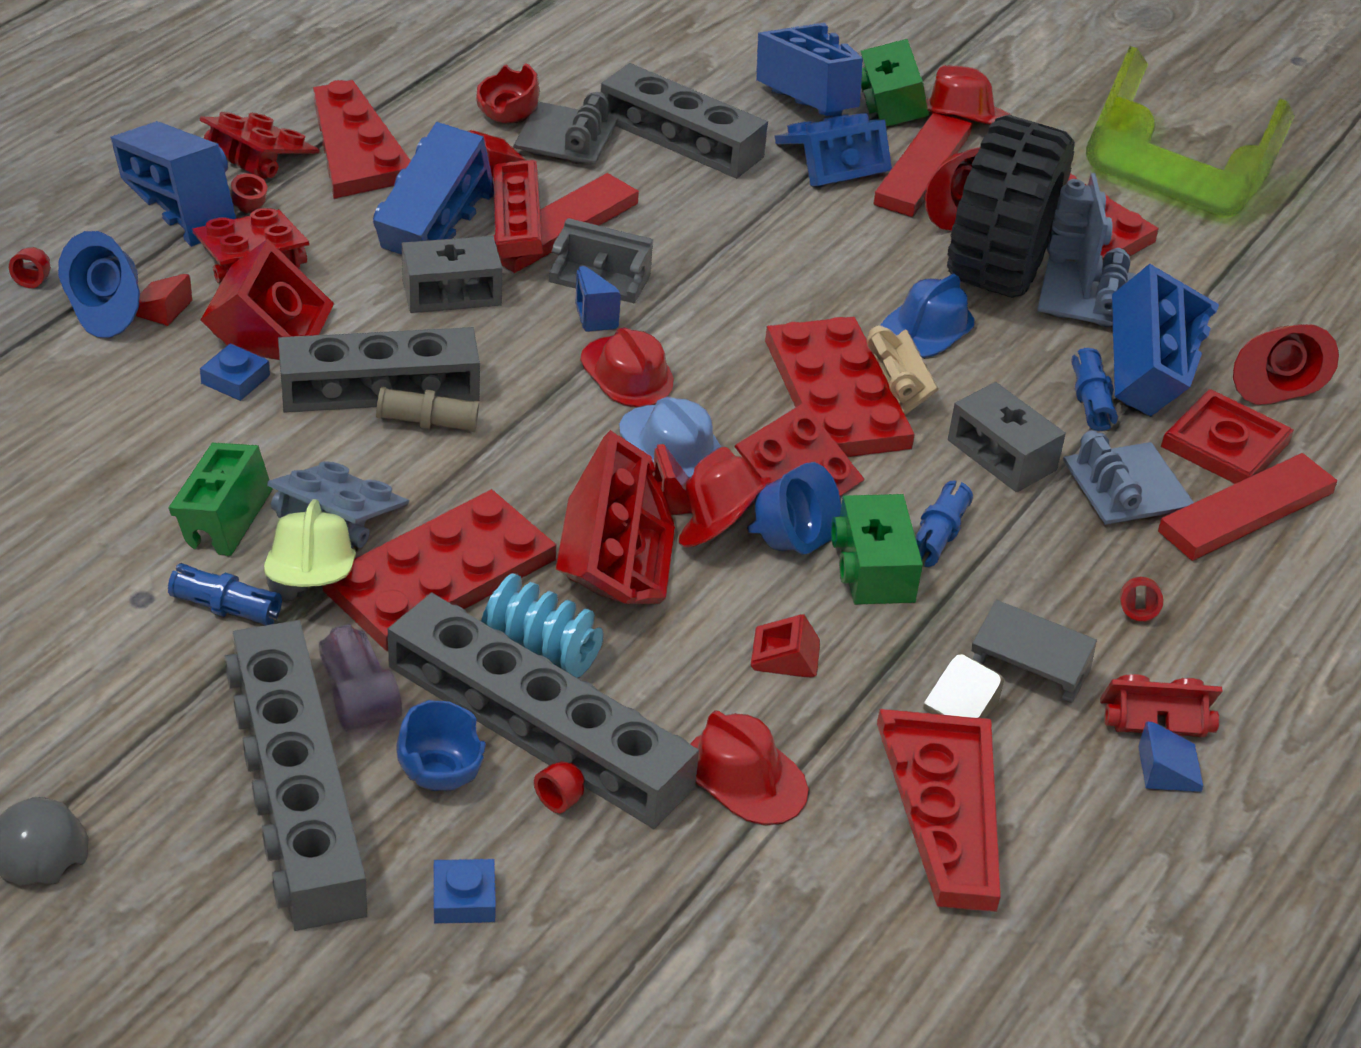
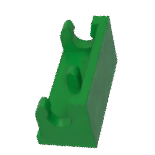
(222, 496)

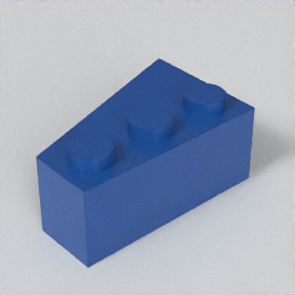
(810, 67)
(177, 172)
(435, 189)
(1157, 338)

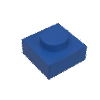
(235, 372)
(464, 891)

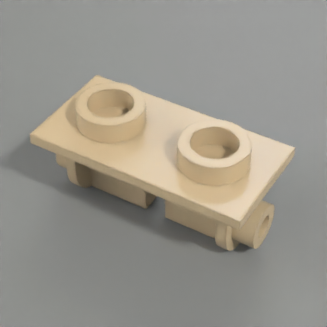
(902, 367)

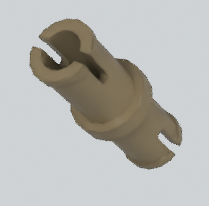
(427, 409)

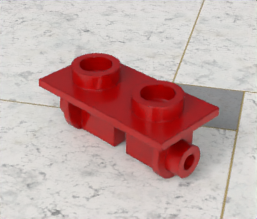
(1183, 701)

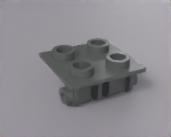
(569, 131)

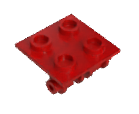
(254, 141)
(232, 239)
(794, 441)

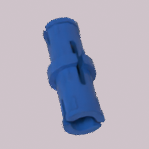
(1094, 389)
(942, 521)
(224, 594)

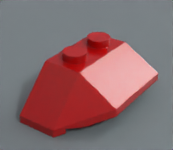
(618, 527)

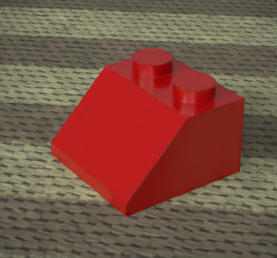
(265, 300)

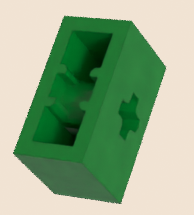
(893, 83)
(877, 549)

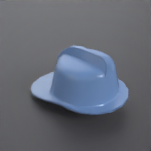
(676, 423)

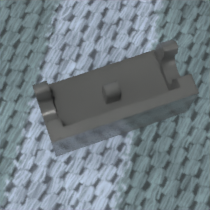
(610, 253)
(1036, 646)

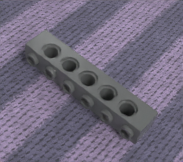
(543, 709)
(298, 779)

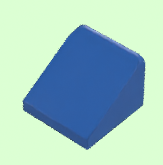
(596, 301)
(1168, 760)

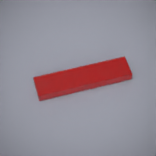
(907, 181)
(591, 204)
(517, 209)
(1247, 506)

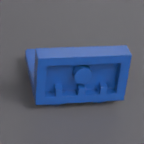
(841, 147)

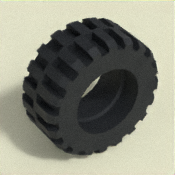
(1009, 205)

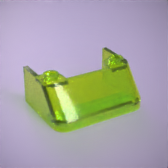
(1123, 151)

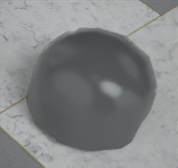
(40, 841)

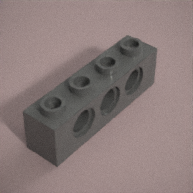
(685, 120)
(352, 367)

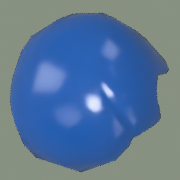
(439, 746)

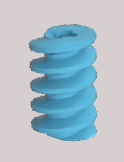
(541, 627)

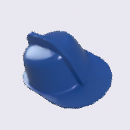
(99, 283)
(933, 315)
(797, 509)

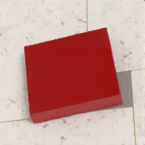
(1227, 437)

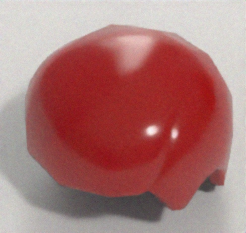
(509, 94)

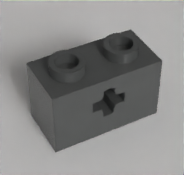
(451, 274)
(1006, 436)

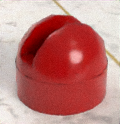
(244, 190)
(29, 273)
(1153, 599)
(559, 786)

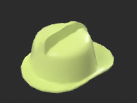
(310, 549)

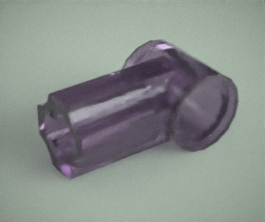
(359, 685)

